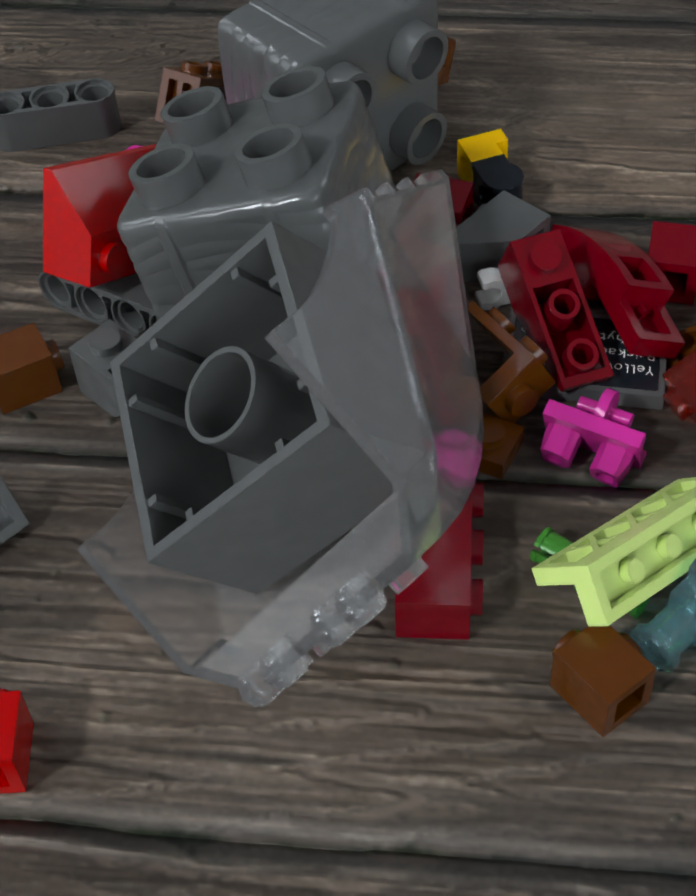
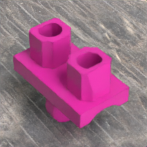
(597, 428)

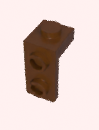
(522, 378)

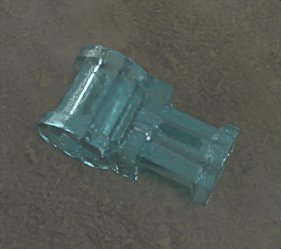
(672, 628)

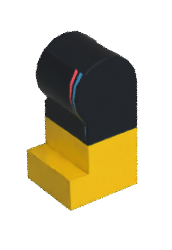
(485, 163)

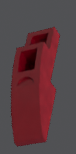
(629, 288)

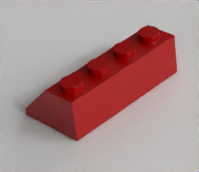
(82, 217)

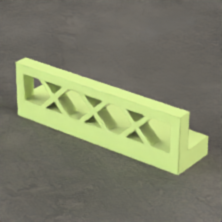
(629, 554)

